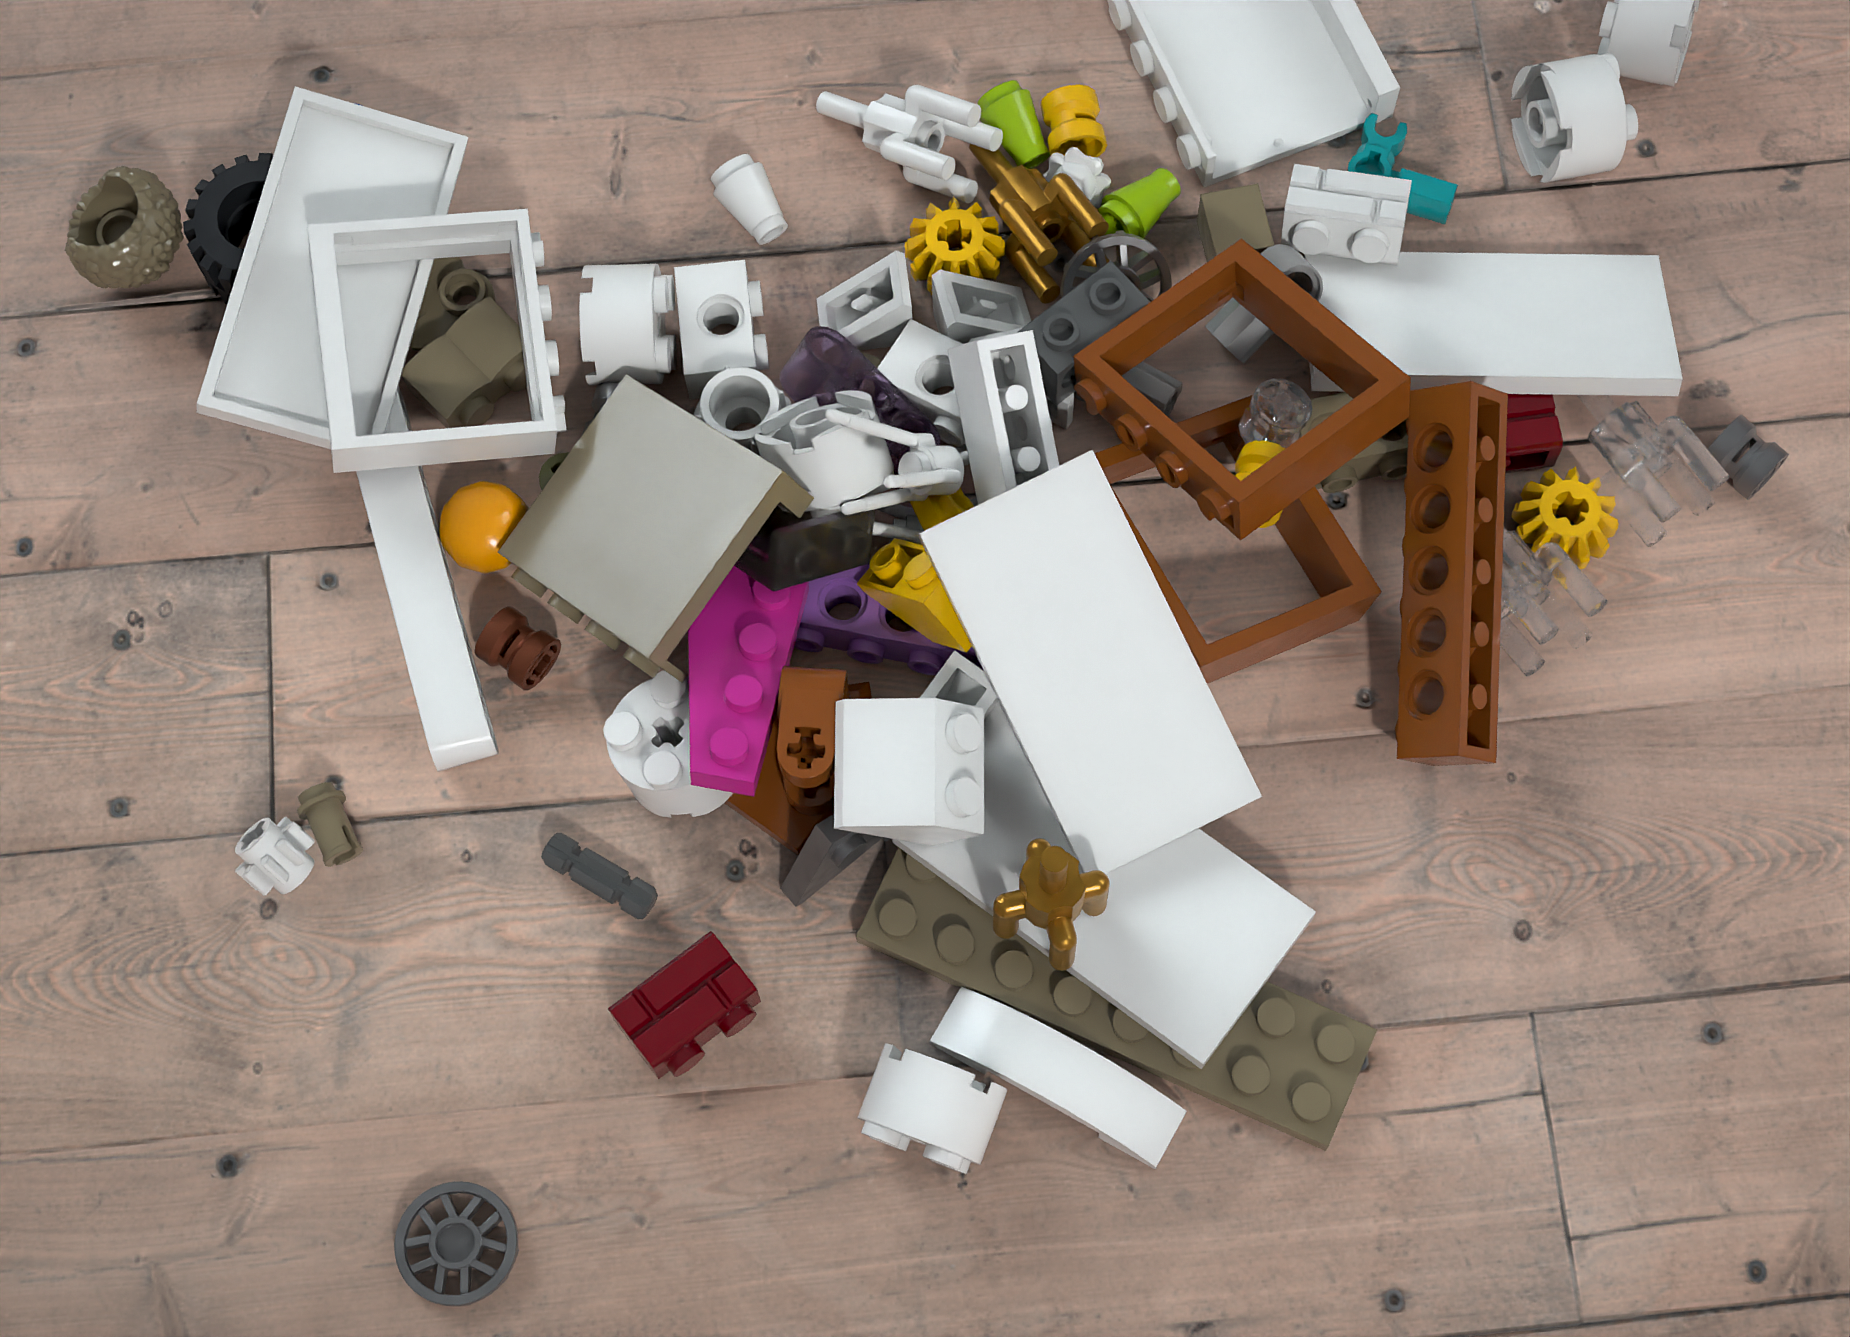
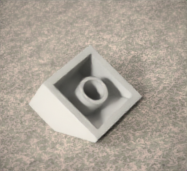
(909, 769)

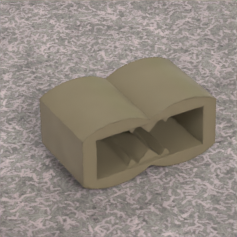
(469, 366)

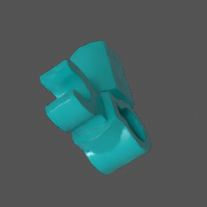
(1428, 196)

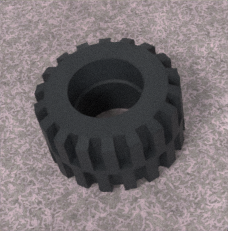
(223, 218)

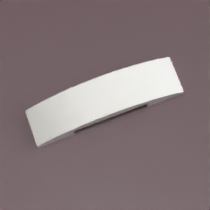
(1060, 1074)

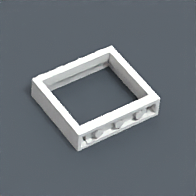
(433, 238)

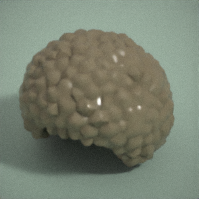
(124, 230)

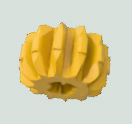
(954, 228)
(1572, 502)

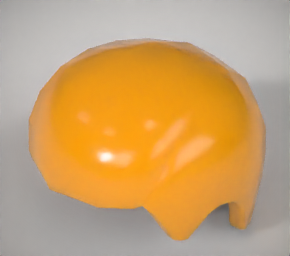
(478, 524)

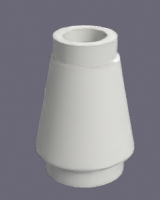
(749, 197)

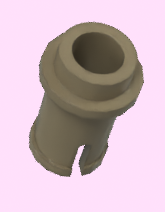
(329, 823)

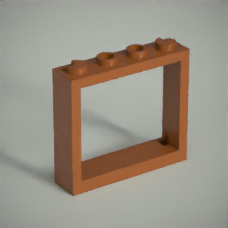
(1242, 273)
(1309, 531)

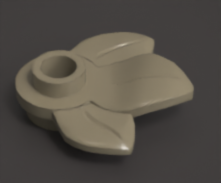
(439, 307)

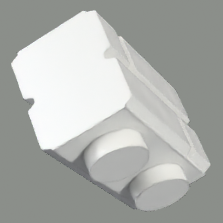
(1345, 214)

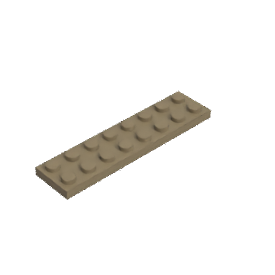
(1278, 1064)

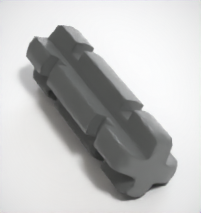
(599, 875)

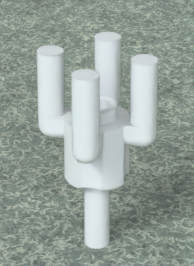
(914, 133)

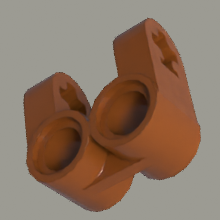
(808, 734)

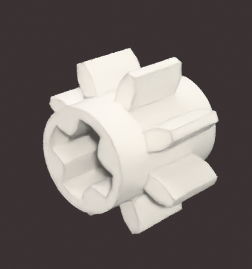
(274, 856)

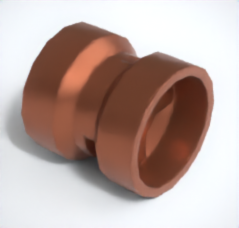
(517, 648)

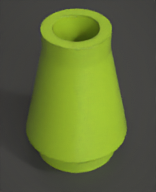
(1014, 113)
(1140, 203)

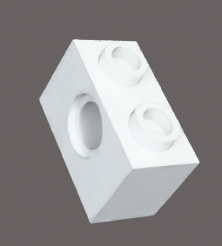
(712, 297)
(919, 366)

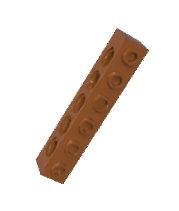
(1452, 575)

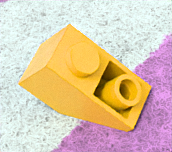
(909, 588)

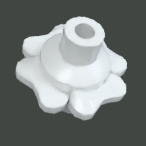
(1084, 172)

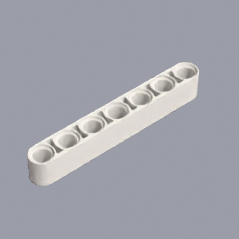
(427, 610)

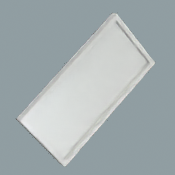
(328, 167)
(1511, 320)
(1089, 665)
(1182, 928)

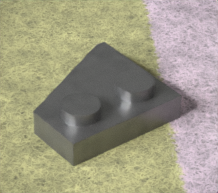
(824, 857)

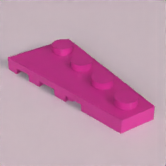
(735, 678)

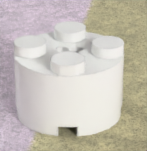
(1648, 37)
(1572, 117)
(626, 323)
(824, 456)
(652, 748)
(932, 1106)

